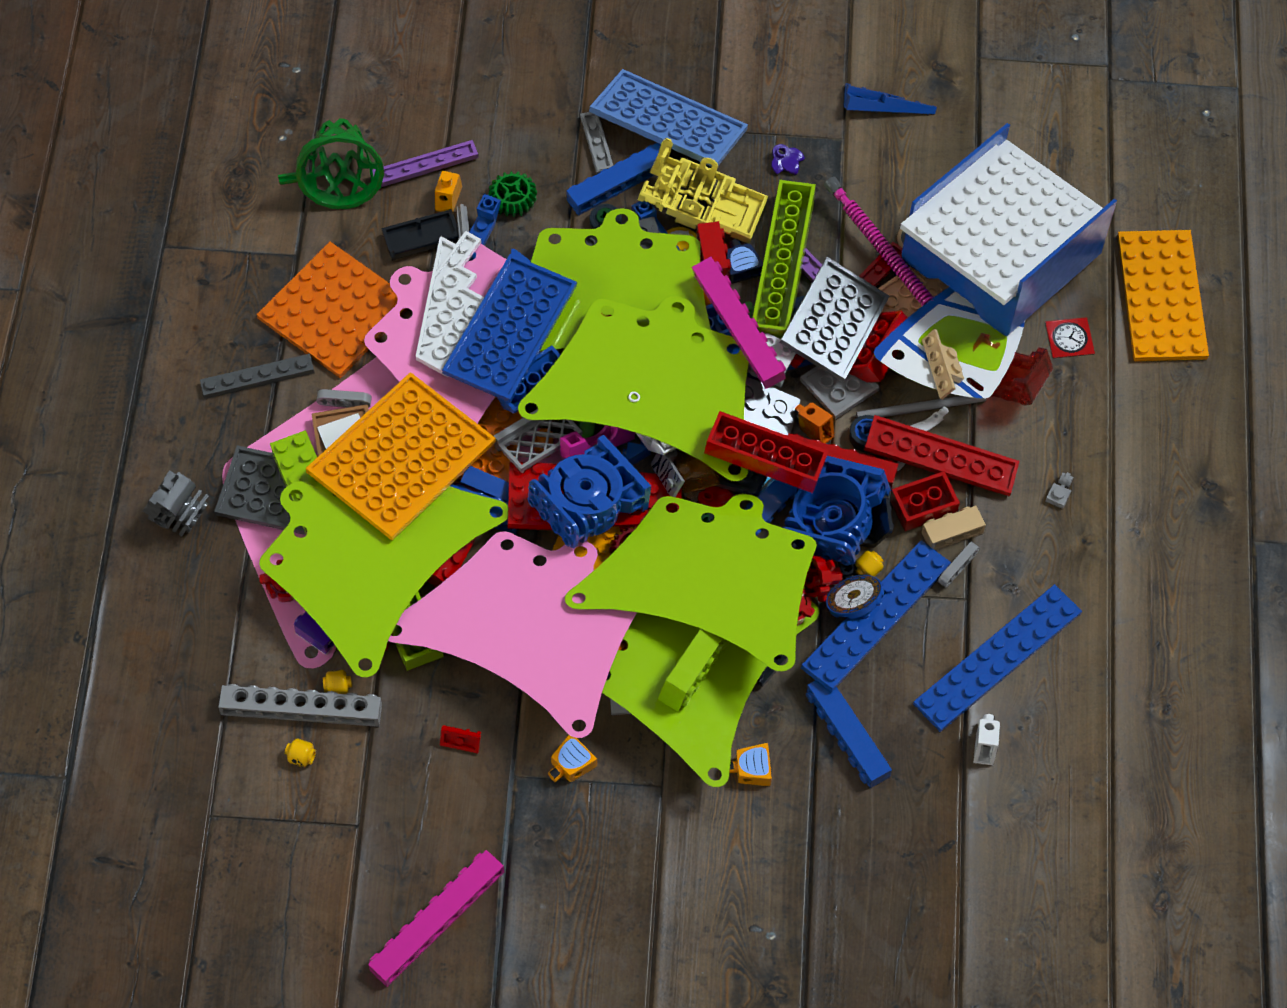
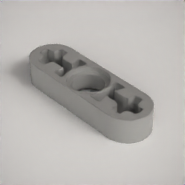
(343, 398)
(958, 564)

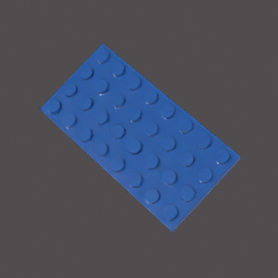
(509, 328)

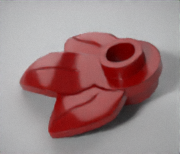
(715, 496)

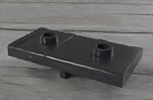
(420, 234)

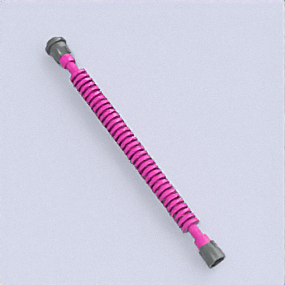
(879, 242)

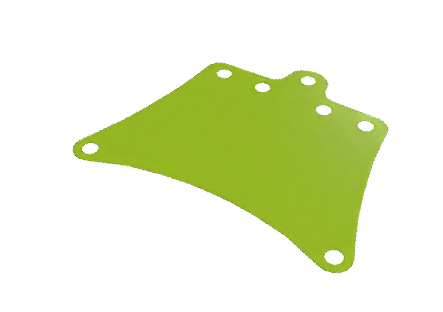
(620, 272)
(677, 379)
(709, 575)
(356, 576)
(707, 725)

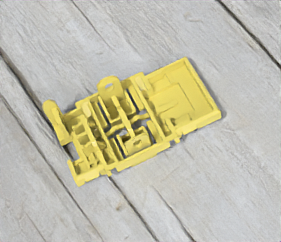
(734, 205)

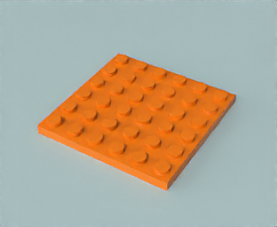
(331, 309)

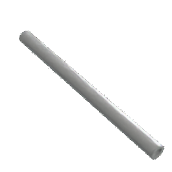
(920, 406)

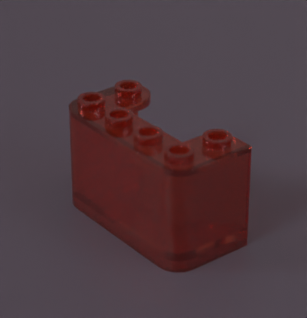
(1024, 376)

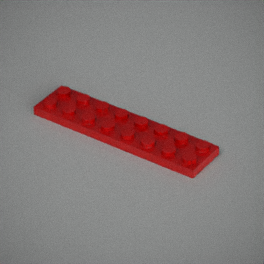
(941, 454)

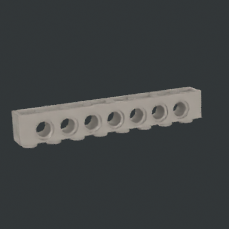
(309, 712)

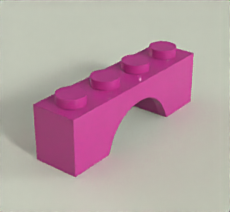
(575, 444)

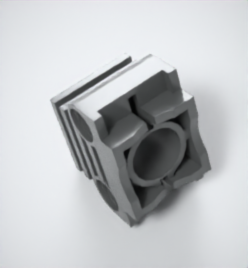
(175, 502)

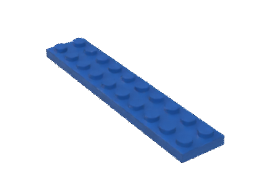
(858, 636)
(997, 658)

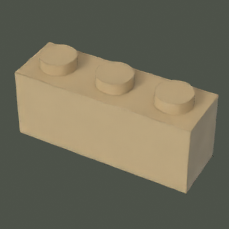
(953, 528)

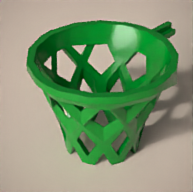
(308, 182)

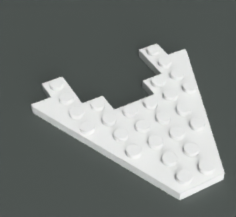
(449, 302)

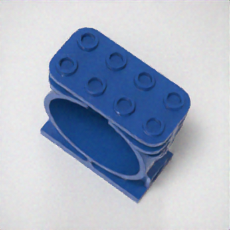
(586, 479)
(837, 488)

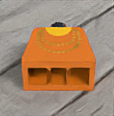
(815, 422)

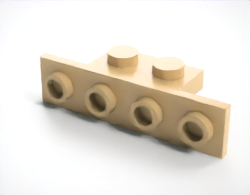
(943, 364)

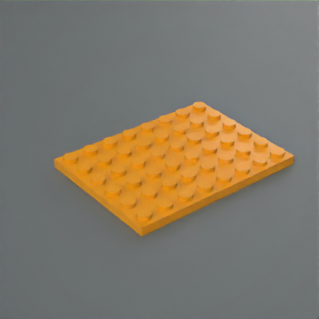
(400, 455)

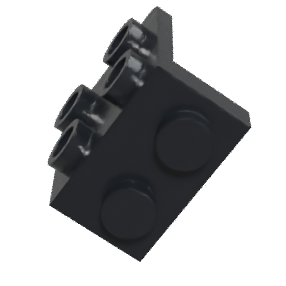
(881, 524)

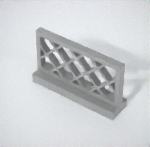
(513, 435)

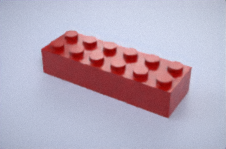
(766, 451)

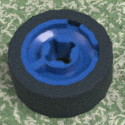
(857, 429)

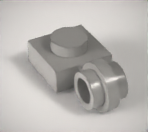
(1059, 494)

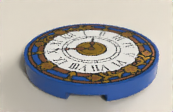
(855, 596)

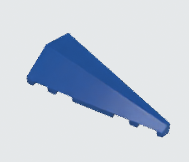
(869, 100)

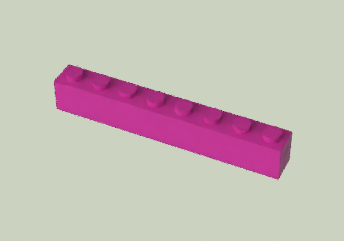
(740, 325)
(436, 918)

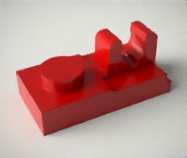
(460, 739)

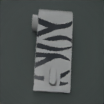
(667, 472)

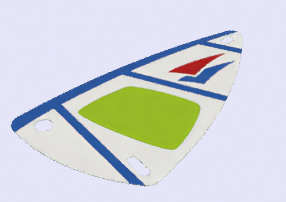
(957, 328)

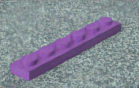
(429, 162)

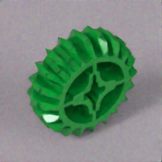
(510, 186)

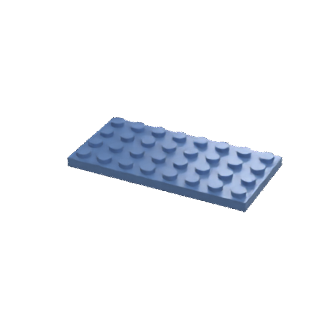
(666, 114)

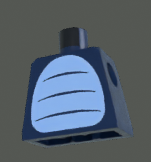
(744, 262)

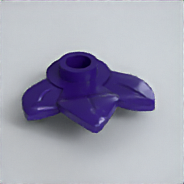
(788, 161)

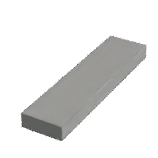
(596, 141)

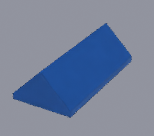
(537, 371)

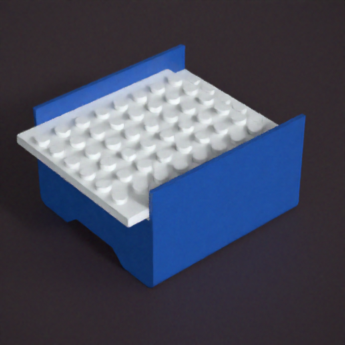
(1003, 232)

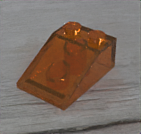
(695, 473)

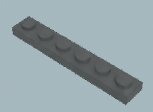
(257, 376)

